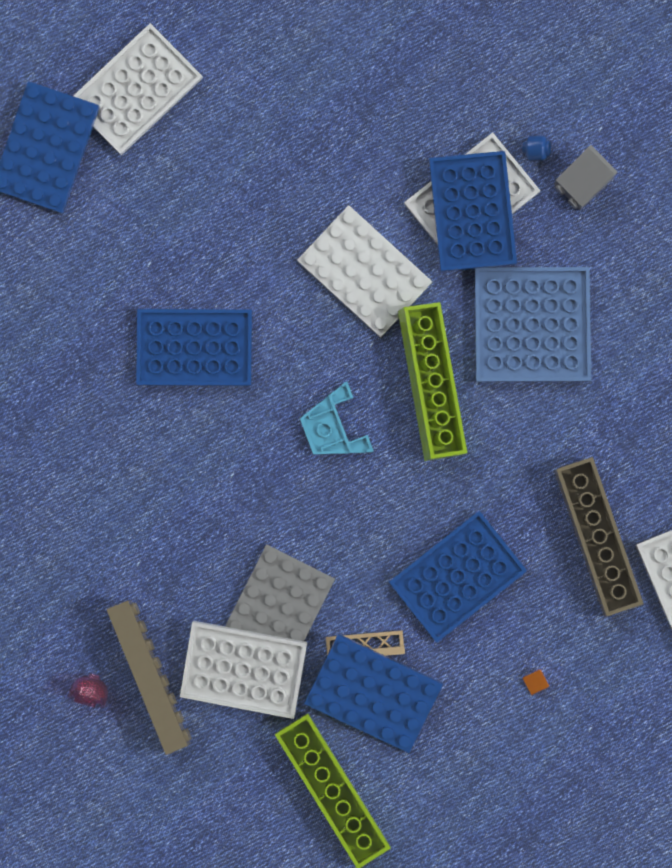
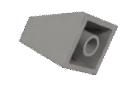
(585, 178)

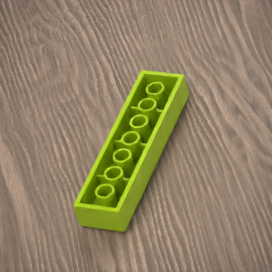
(432, 381)
(332, 791)

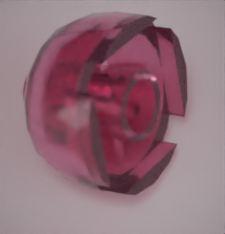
(89, 691)

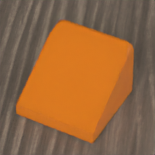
(535, 682)

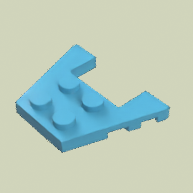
(325, 428)

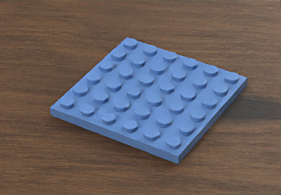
(532, 324)

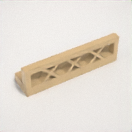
(385, 651)

